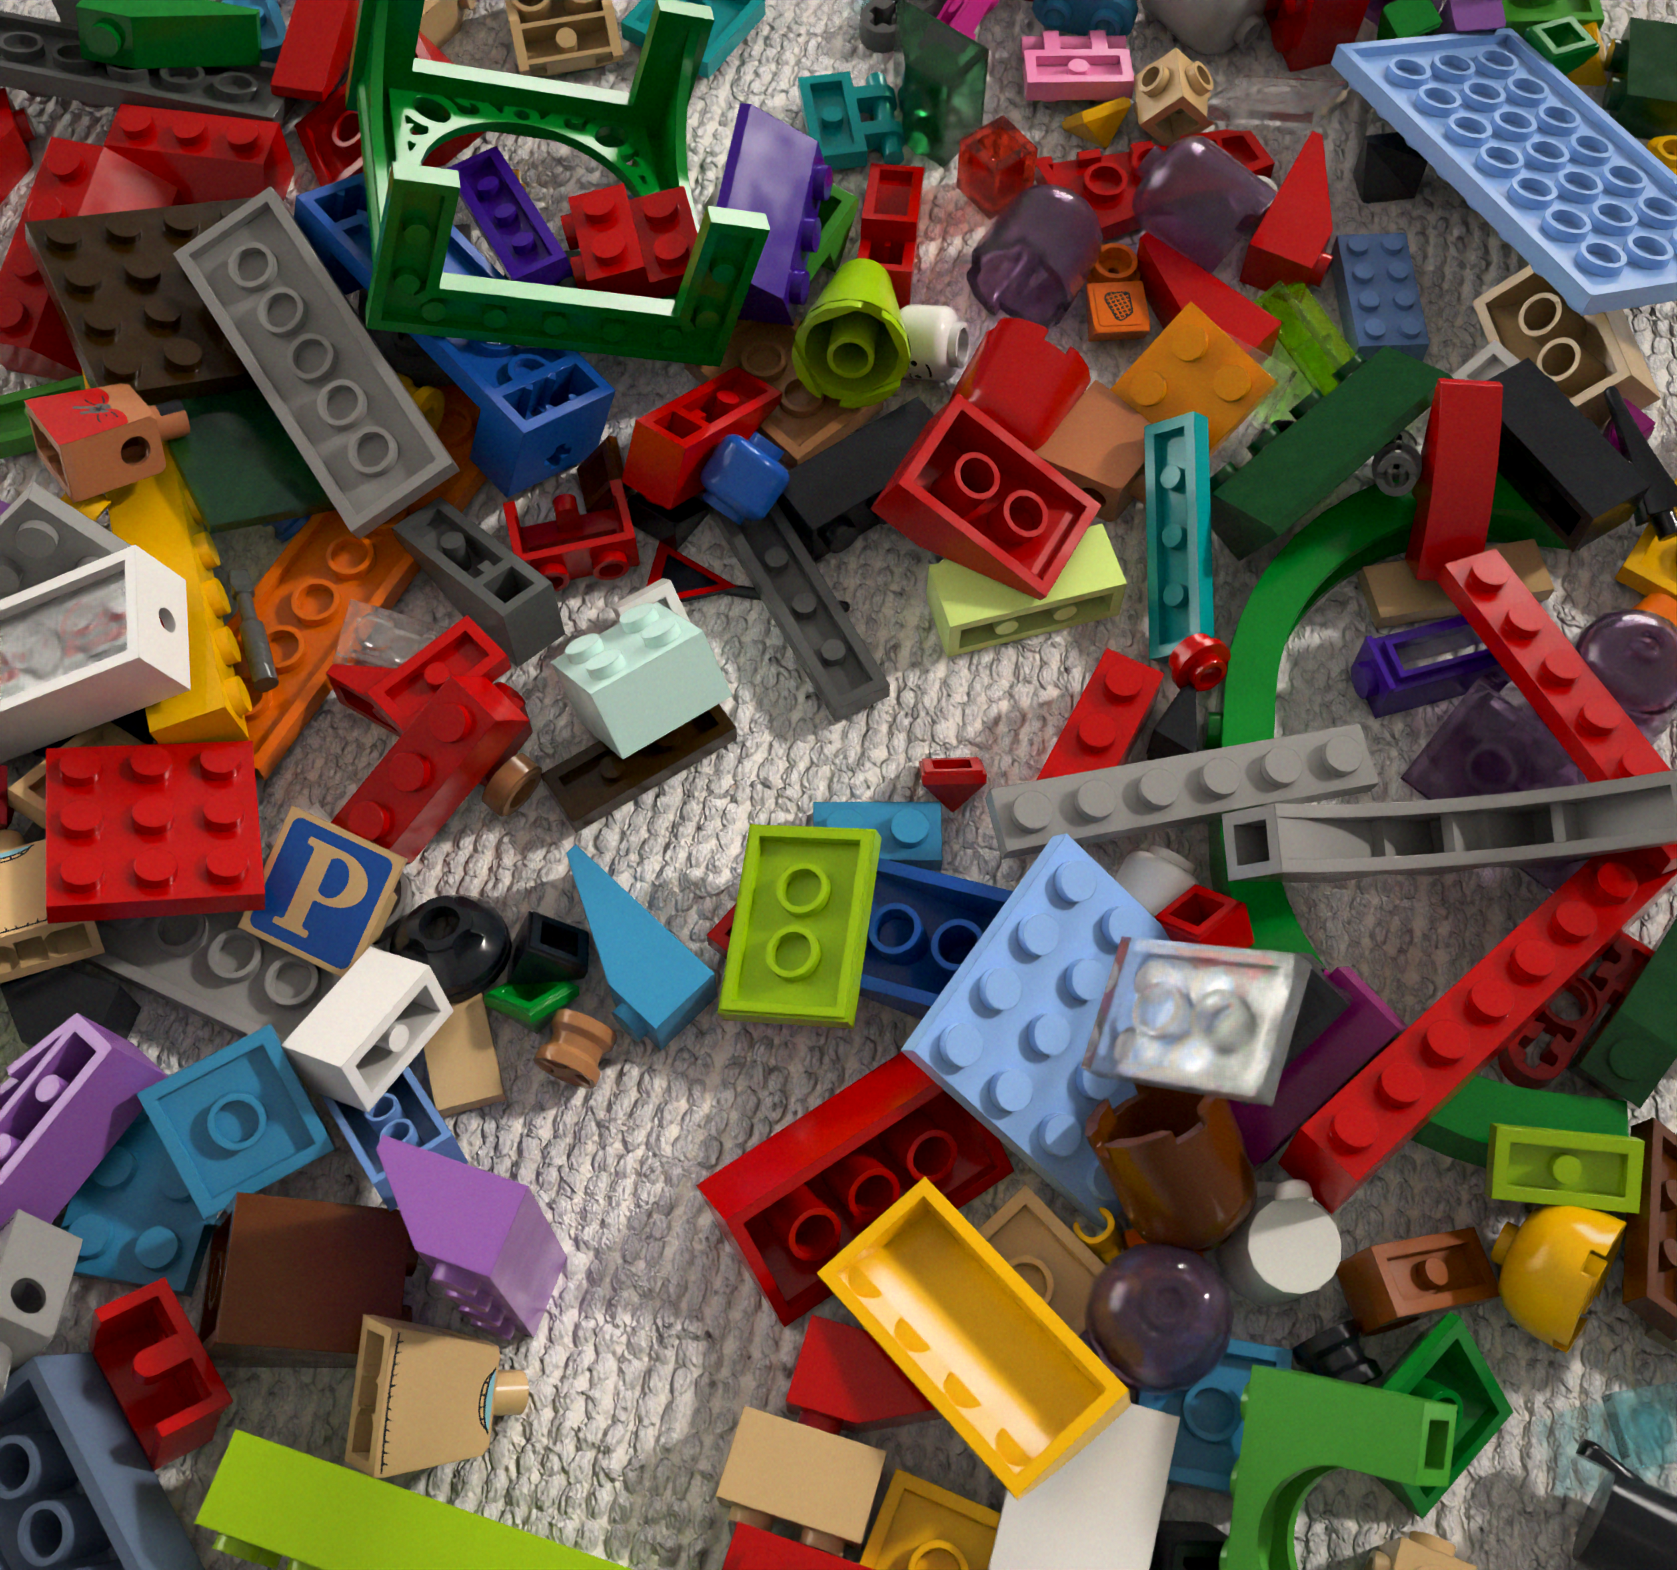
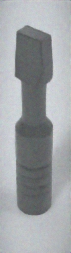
(253, 633)

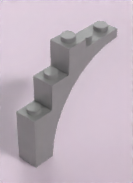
(1450, 834)

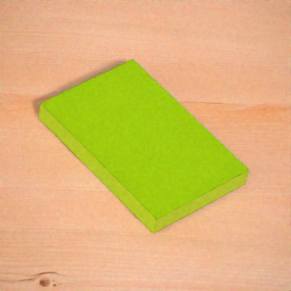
(800, 926)

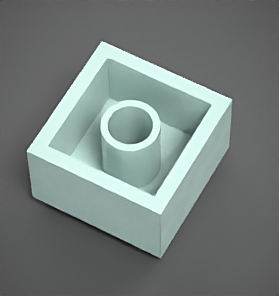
(641, 677)

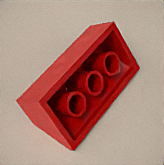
(69, 183)
(838, 1170)

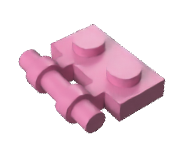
(1076, 67)

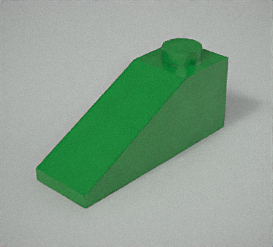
(168, 33)

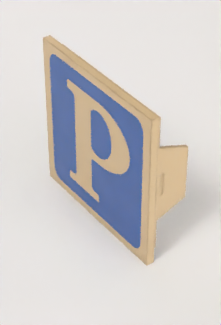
(325, 892)

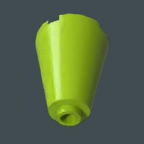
(851, 340)

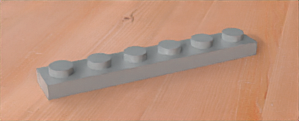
(1180, 789)

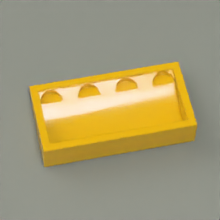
(975, 1339)

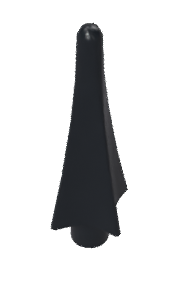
(1660, 501)

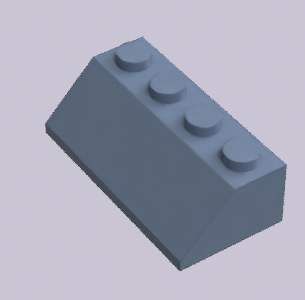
(78, 1479)

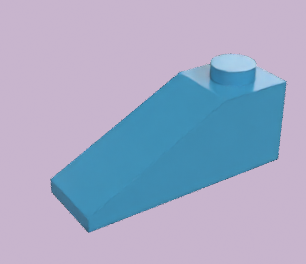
(648, 970)

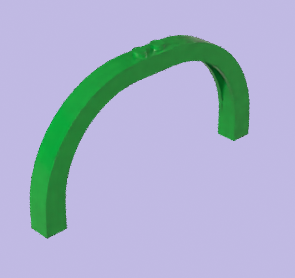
(1313, 563)

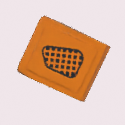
(1116, 311)

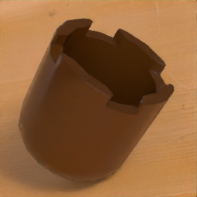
(1175, 1165)

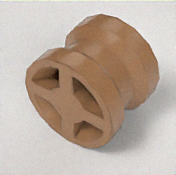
(575, 1048)

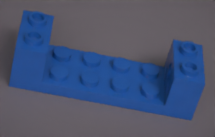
(535, 402)

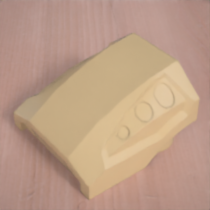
(563, 35)

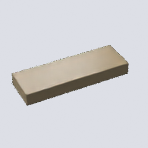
(1399, 598)

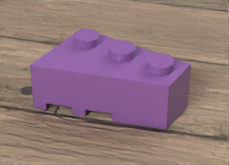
(65, 1113)

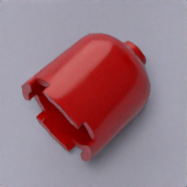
(1023, 380)

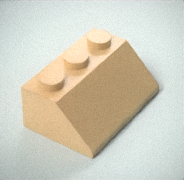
(1572, 349)

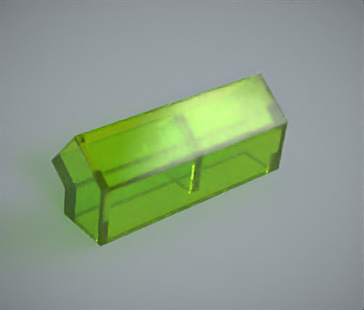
(1307, 333)

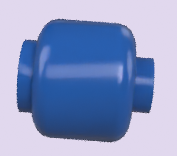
(744, 477)

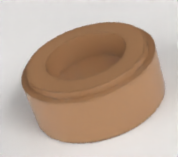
(512, 785)

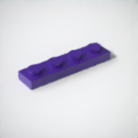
(510, 220)

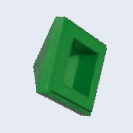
(531, 1003)

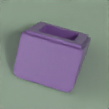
(1471, 16)

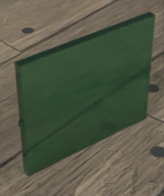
(243, 464)

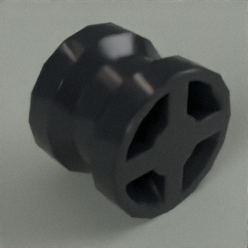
(1338, 1355)

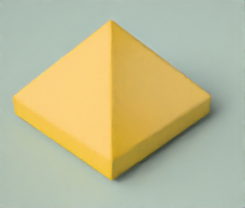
(1099, 122)

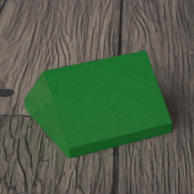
(1449, 1369)

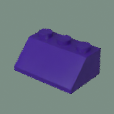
(785, 177)

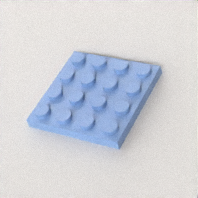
(1022, 1013)

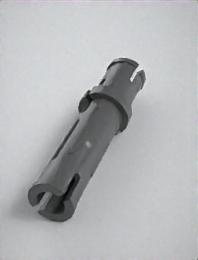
(1408, 463)

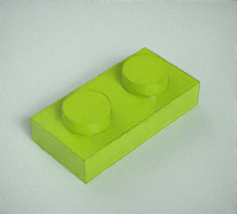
(1564, 1168)

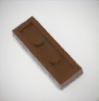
(1651, 1235)

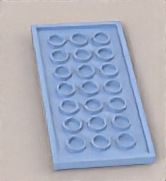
(1531, 160)

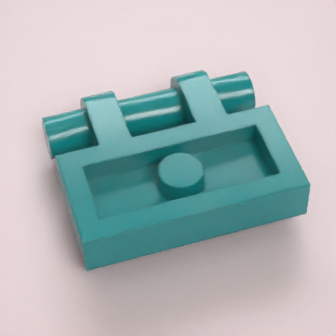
(833, 118)

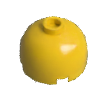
(1556, 1269)

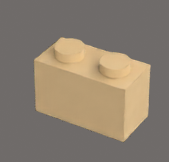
(800, 1481)

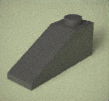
(483, 579)

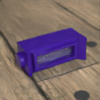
(1421, 666)

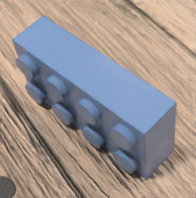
(1378, 294)
(400, 1114)

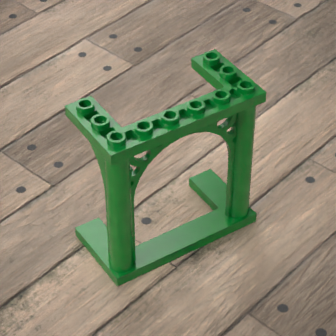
(416, 204)

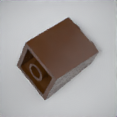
(297, 1279)

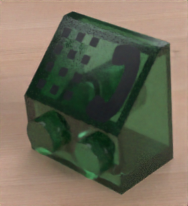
(936, 83)

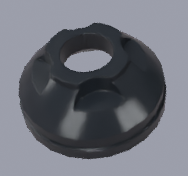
(468, 957)

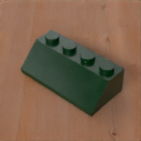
(1320, 448)

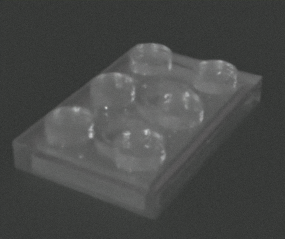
(1198, 1018)

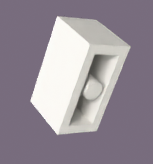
(368, 1028)

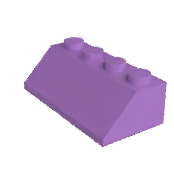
(477, 1237)

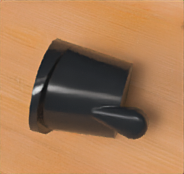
(1626, 1520)

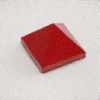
(952, 779)

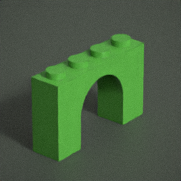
(1309, 1427)

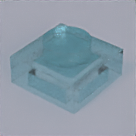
(1644, 1425)

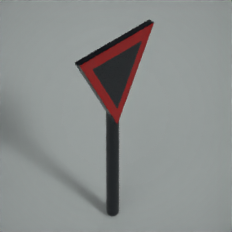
(695, 581)

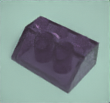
(1495, 747)

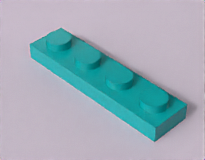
(1178, 532)

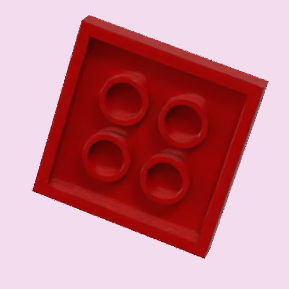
(152, 831)

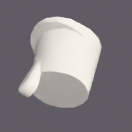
(1282, 1247)

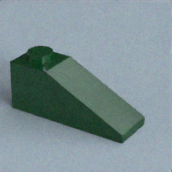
(1638, 1032)

